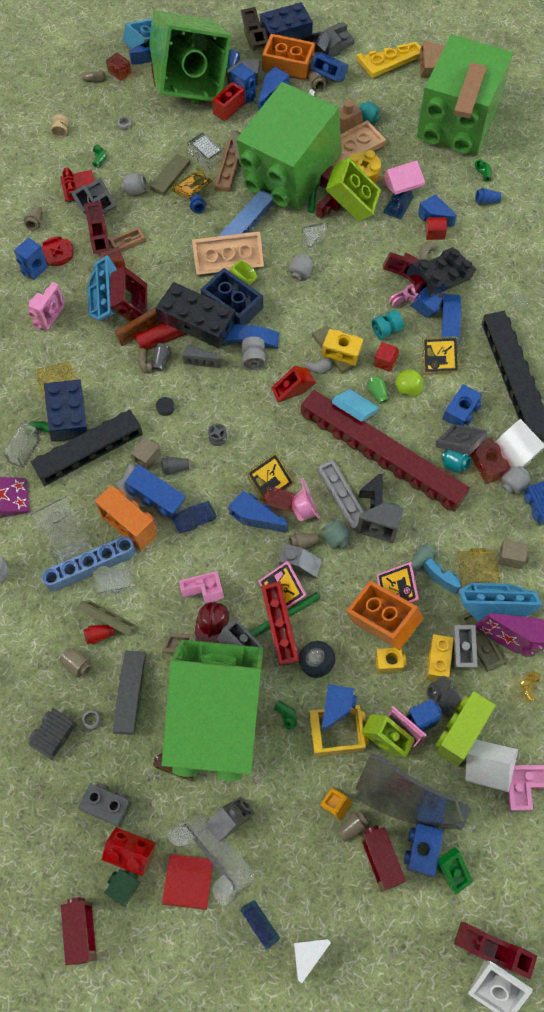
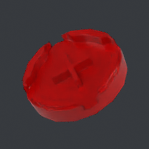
(57, 251)

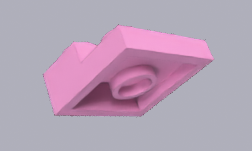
(46, 307)

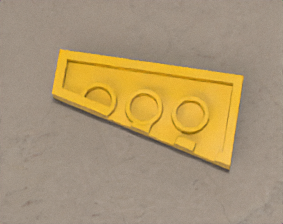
(389, 59)

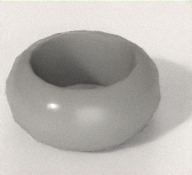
(126, 126)
(94, 725)

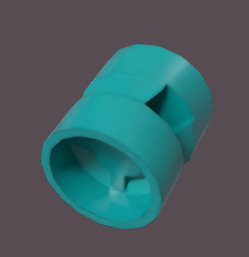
(387, 324)

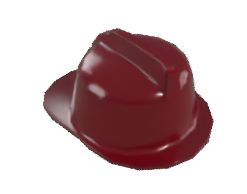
(210, 621)

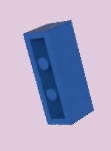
(154, 492)

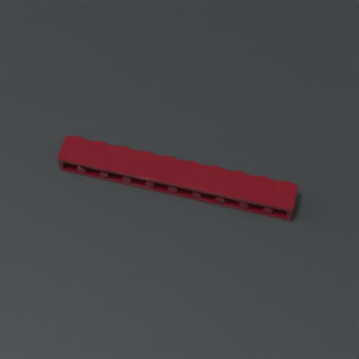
(385, 451)

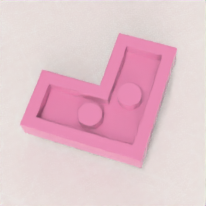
(207, 584)
(523, 780)

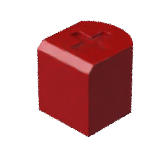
(436, 228)
(386, 356)

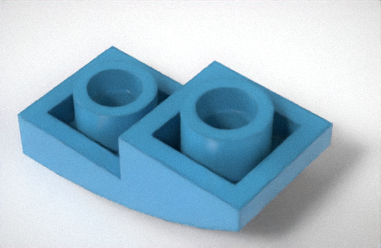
(447, 580)

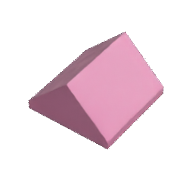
(403, 178)

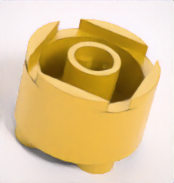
(368, 163)

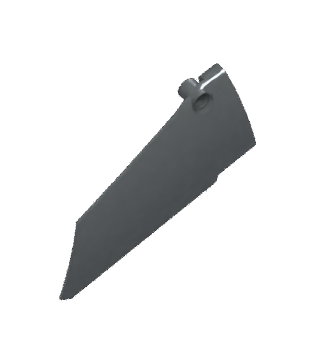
(407, 799)

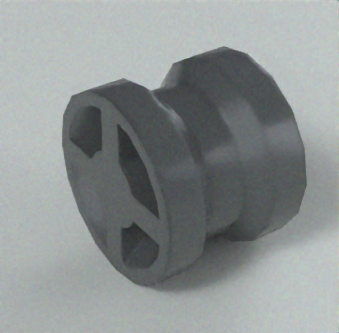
(217, 430)

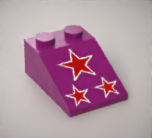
(13, 496)
(514, 632)

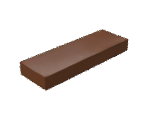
(140, 324)

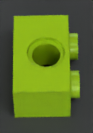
(388, 735)

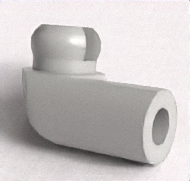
(320, 366)

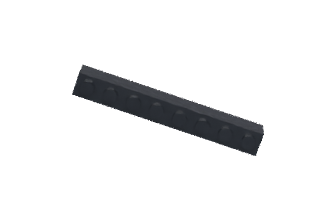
(515, 371)

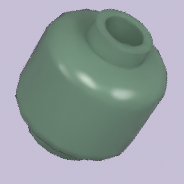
(336, 534)

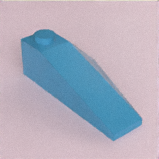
(137, 33)

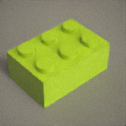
(353, 189)
(464, 728)

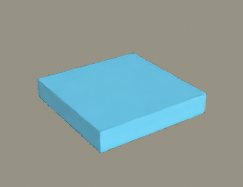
(355, 405)

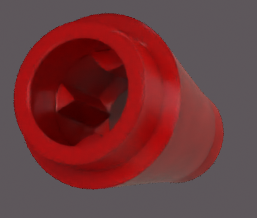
(98, 633)

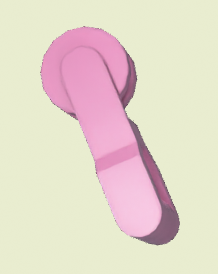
(398, 298)

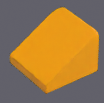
(336, 803)

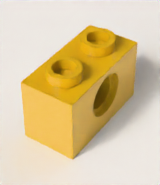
(347, 353)
(439, 657)

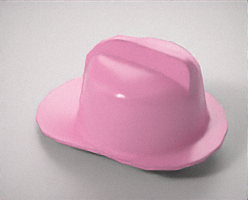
(303, 504)

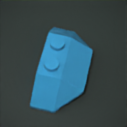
(99, 289)
(498, 599)

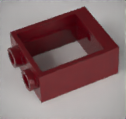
(121, 280)
(382, 858)
(78, 931)

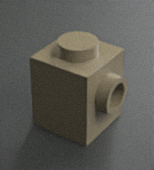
(146, 452)
(513, 554)

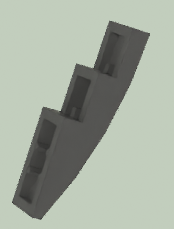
(129, 693)

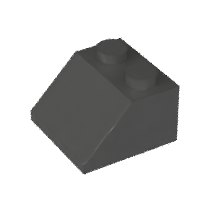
(381, 522)

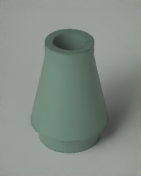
(423, 554)

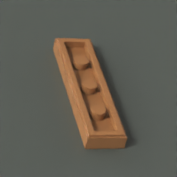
(470, 90)
(227, 168)

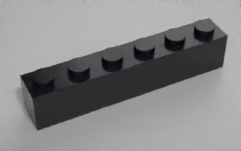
(86, 447)

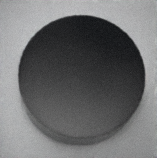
(165, 406)

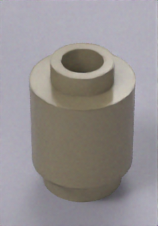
(75, 662)

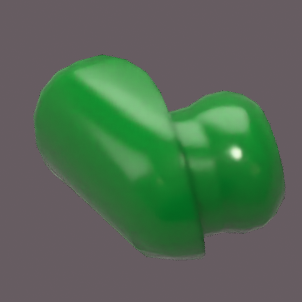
(100, 156)
(484, 169)

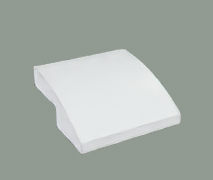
(519, 445)

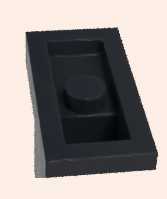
(374, 491)

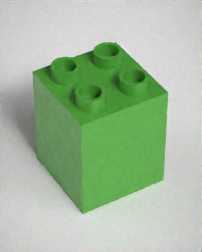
(443, 89)
(289, 145)

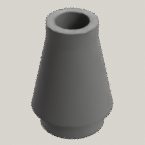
(161, 356)
(174, 464)

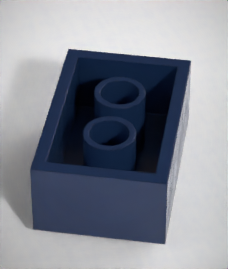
(287, 21)
(234, 293)
(65, 409)

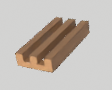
(128, 242)

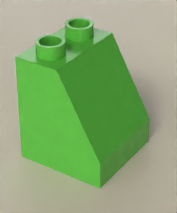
(188, 55)
(212, 709)

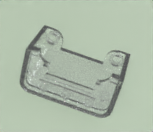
(235, 871)

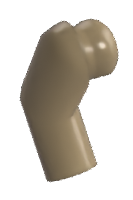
(94, 76)
(425, 249)
(141, 358)

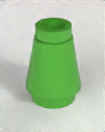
(378, 389)

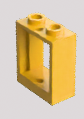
(318, 750)

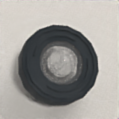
(317, 659)

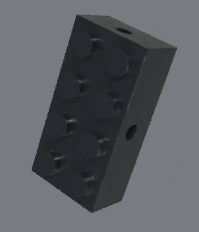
(196, 314)

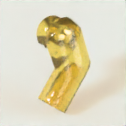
(527, 685)

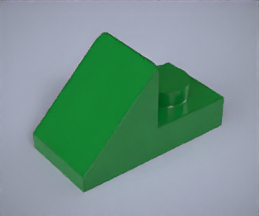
(454, 870)

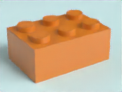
(288, 55)
(126, 517)
(385, 615)

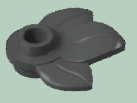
(444, 695)

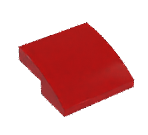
(187, 882)

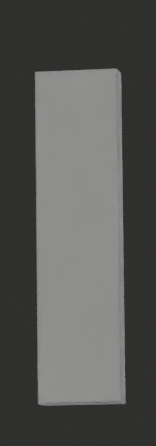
(341, 493)

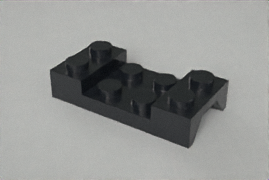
(444, 271)

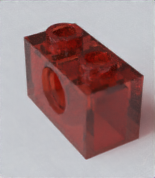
(489, 470)

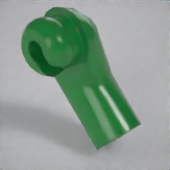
(42, 425)
(289, 714)

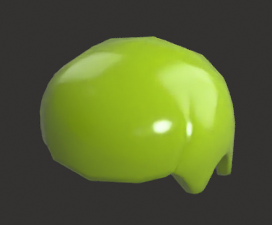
(244, 272)
(409, 383)

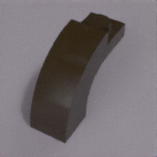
(254, 33)

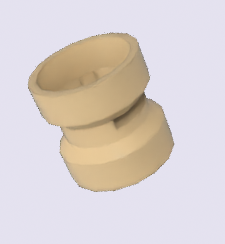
(59, 126)

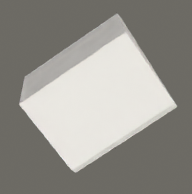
(490, 765)
(307, 956)
(499, 989)

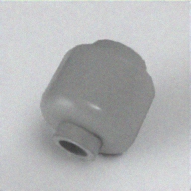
(134, 184)
(301, 266)
(515, 480)

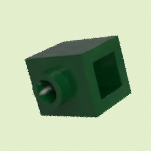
(122, 886)

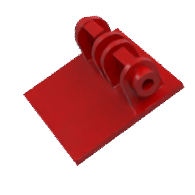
(71, 182)

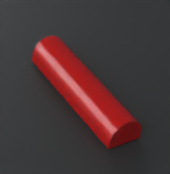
(159, 334)
(280, 623)

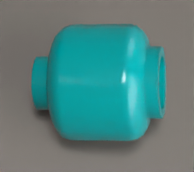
(370, 112)
(456, 461)

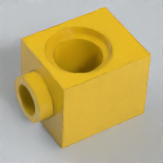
(383, 666)

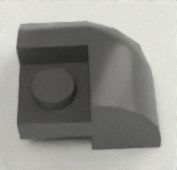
(339, 39)
(94, 193)

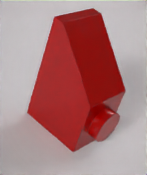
(293, 383)

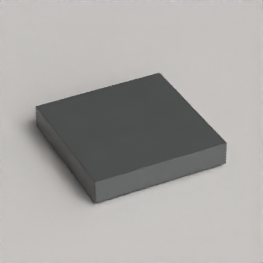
(461, 439)

